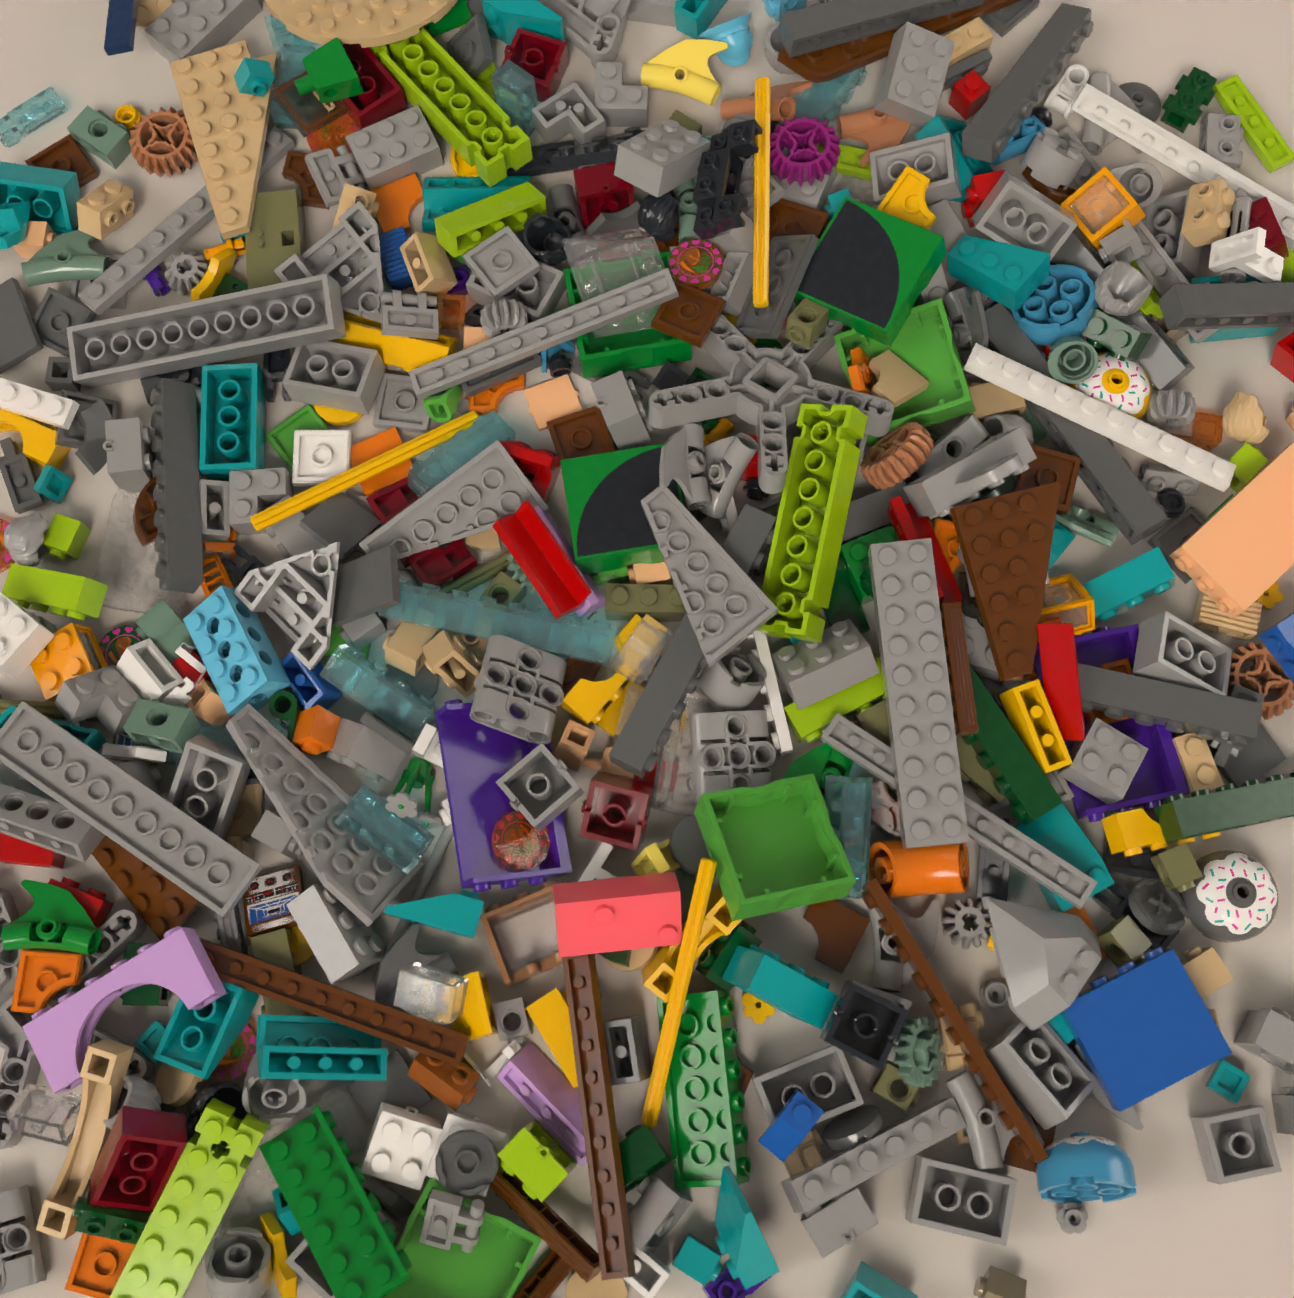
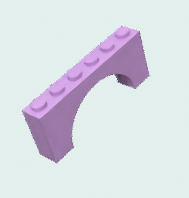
(65, 1031)

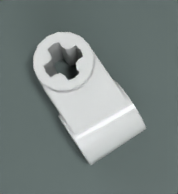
(1066, 92)

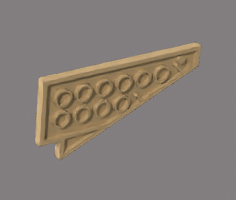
(225, 130)

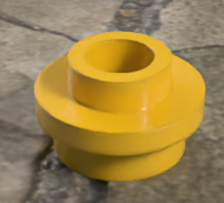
(125, 112)

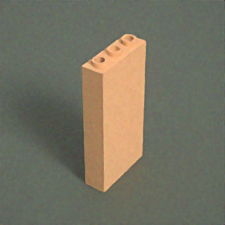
(1246, 540)

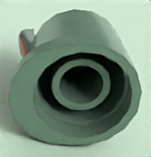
(1071, 359)

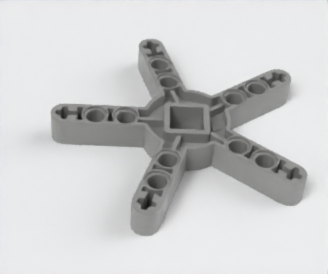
(769, 412)
(12, 1036)

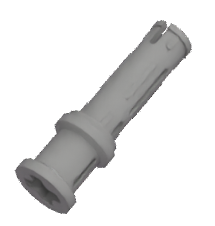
(1242, 210)

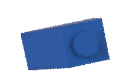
(790, 1125)

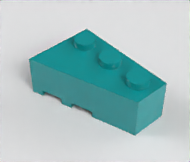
(998, 269)

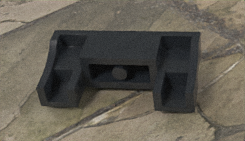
(720, 179)

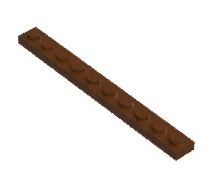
(337, 1004)
(957, 1030)
(598, 1118)

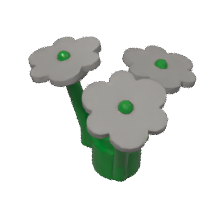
(403, 805)

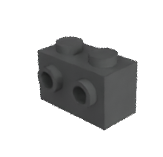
(627, 1050)

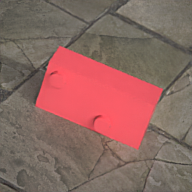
(617, 914)

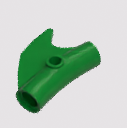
(820, 762)
(52, 923)

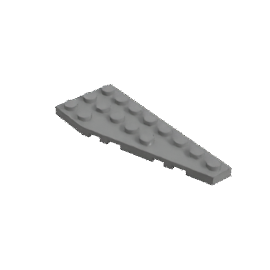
(309, 807)

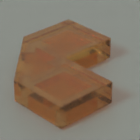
(1206, 431)

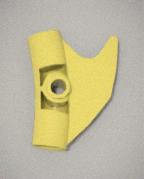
(686, 59)

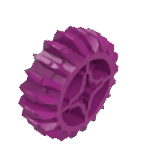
(804, 161)

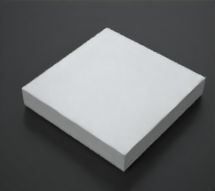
(320, 455)

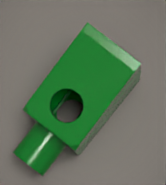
(329, 74)

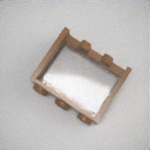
(523, 935)

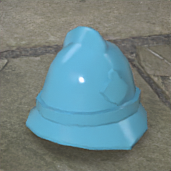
(736, 35)

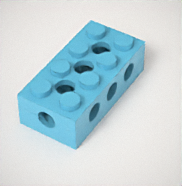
(235, 651)

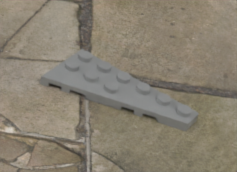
(459, 505)
(713, 589)

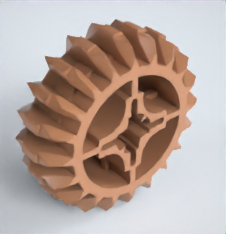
(158, 155)
(896, 455)
(1262, 662)

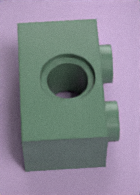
(101, 136)
(161, 725)

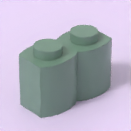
(164, 629)

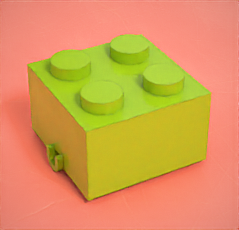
(536, 1161)

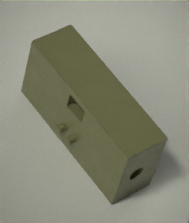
(274, 235)

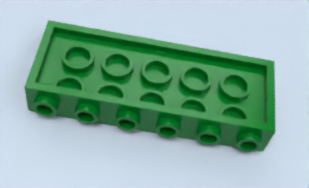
(706, 1094)
(335, 1209)

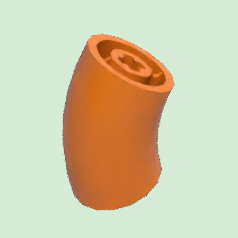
(919, 869)

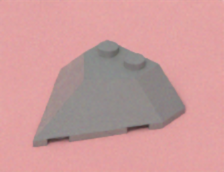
(350, 257)
(298, 598)
(1042, 957)

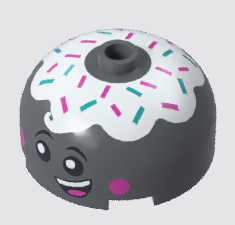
(1215, 903)

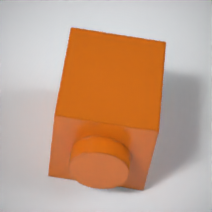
(316, 730)

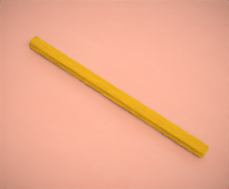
(761, 195)
(361, 472)
(678, 992)

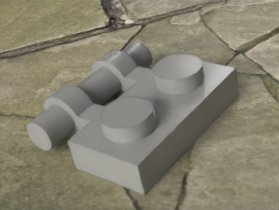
(328, 175)
(409, 321)
(441, 1222)

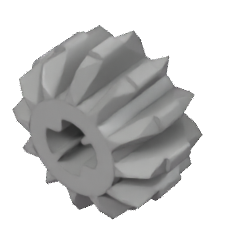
(185, 271)
(502, 317)
(1171, 409)
(956, 923)

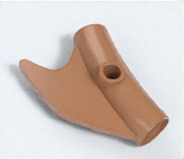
(781, 103)
(873, 129)

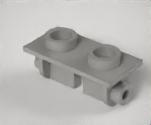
(1161, 480)

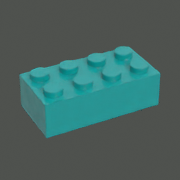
(232, 419)

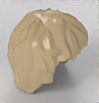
(1245, 419)

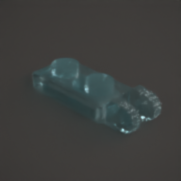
(30, 116)

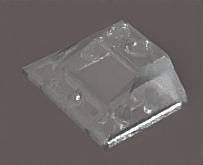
(609, 262)

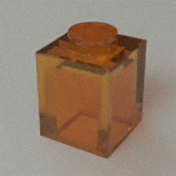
(451, 311)

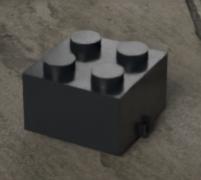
(864, 1024)

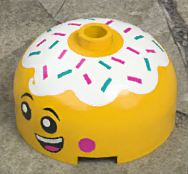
(1118, 385)

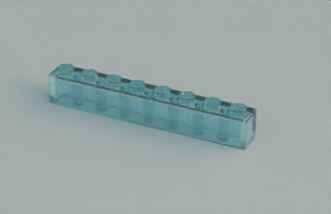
(485, 617)

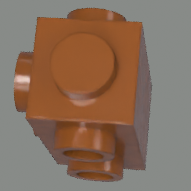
(444, 1080)

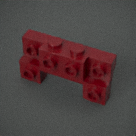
(430, 565)

